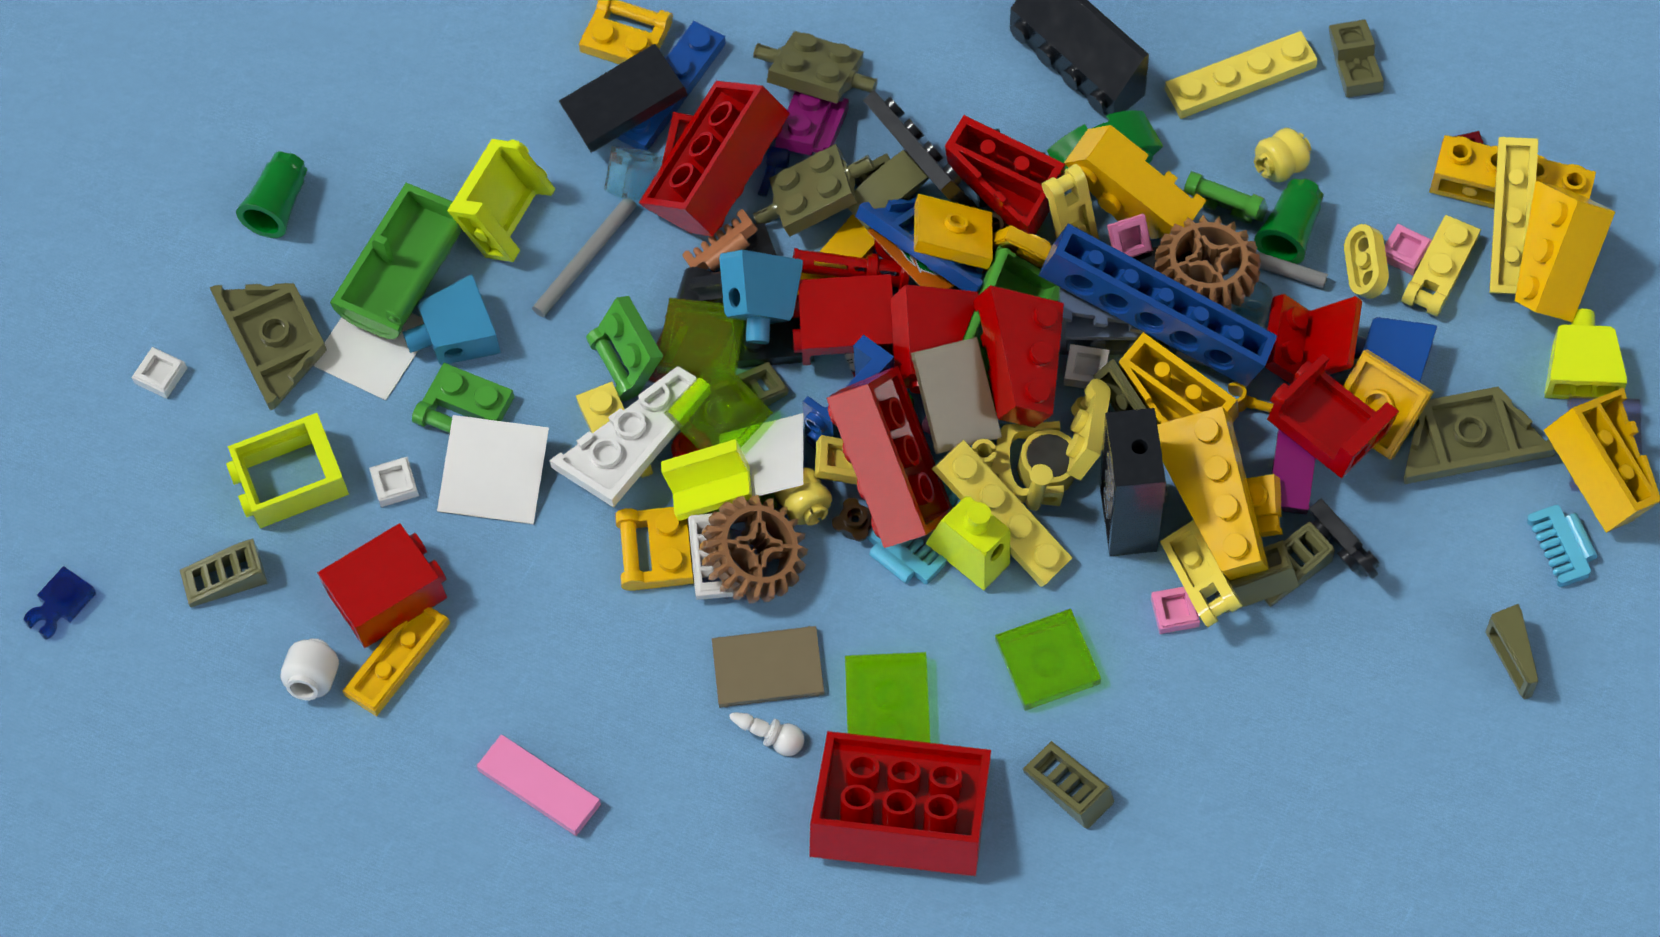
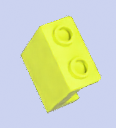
(498, 197)

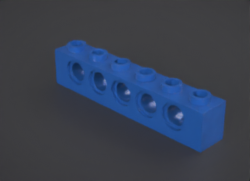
(1158, 305)

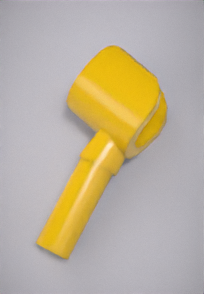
(1247, 401)

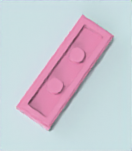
(538, 785)

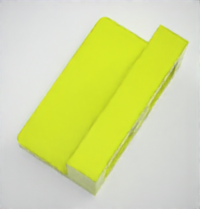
(707, 478)

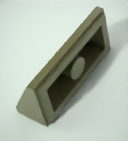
(1122, 393)
(1268, 583)

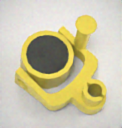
(1040, 465)

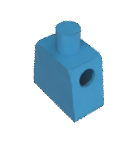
(759, 290)
(454, 325)

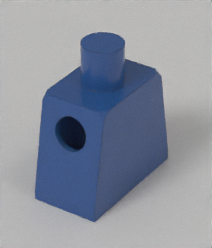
(1399, 343)

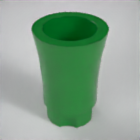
(273, 196)
(1291, 222)

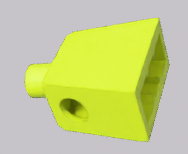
(1584, 360)
(973, 542)

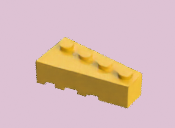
(1212, 481)

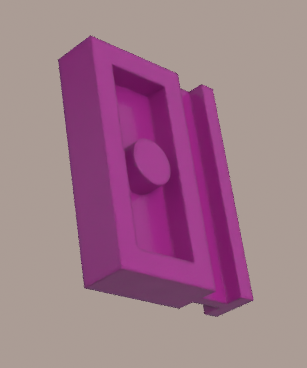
(811, 124)

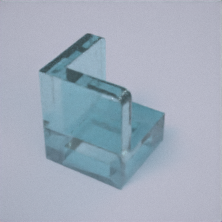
(631, 171)

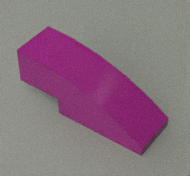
(1295, 471)

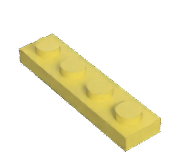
(1240, 74)
(1512, 207)
(1029, 540)

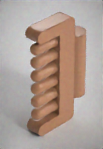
(731, 241)

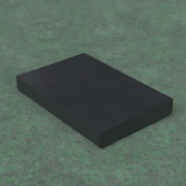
(623, 98)

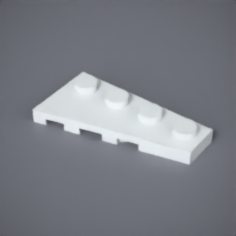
(626, 445)

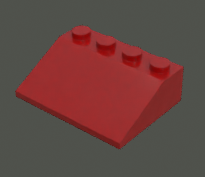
(898, 804)

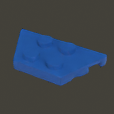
(897, 225)

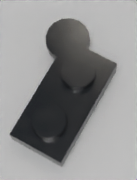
(1351, 548)

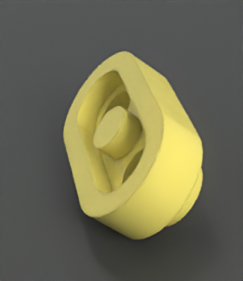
(1366, 261)

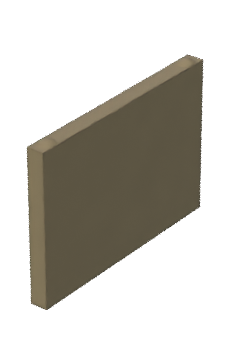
(956, 394)
(767, 666)

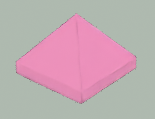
(1130, 236)

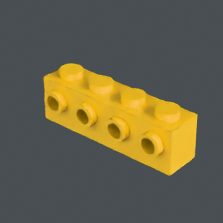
(1468, 172)

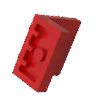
(1309, 334)

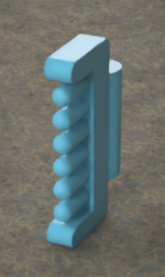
(1572, 541)
(903, 561)

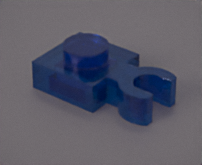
(61, 597)

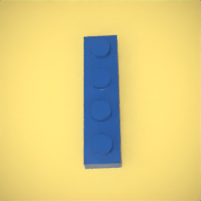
(689, 62)

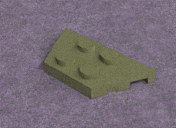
(272, 335)
(1471, 435)

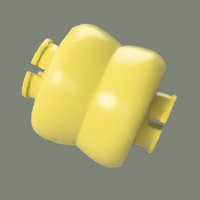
(1282, 155)
(806, 501)

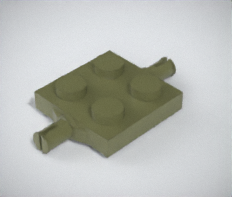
(815, 67)
(813, 190)

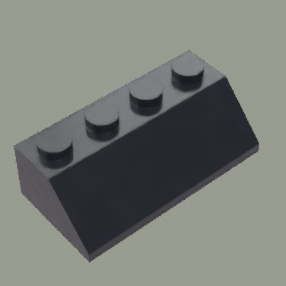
(1084, 50)

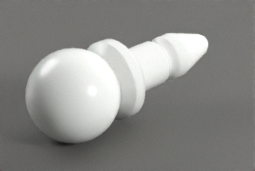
(785, 738)

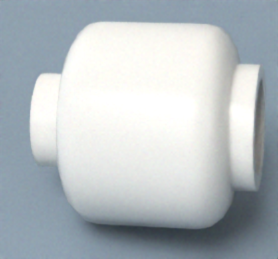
(309, 669)

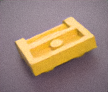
(619, 41)
(668, 549)

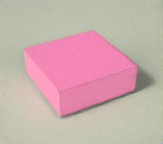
(1406, 249)
(1174, 610)

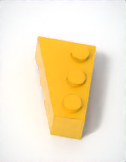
(1129, 184)
(1560, 250)
(1170, 383)
(1604, 459)

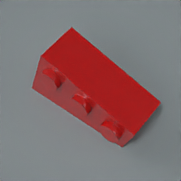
(1003, 172)
(1022, 352)

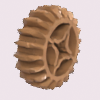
(1214, 253)
(781, 546)

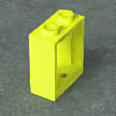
(277, 443)

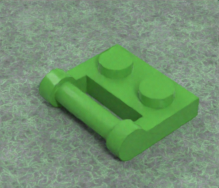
(1243, 206)
(633, 343)
(463, 394)

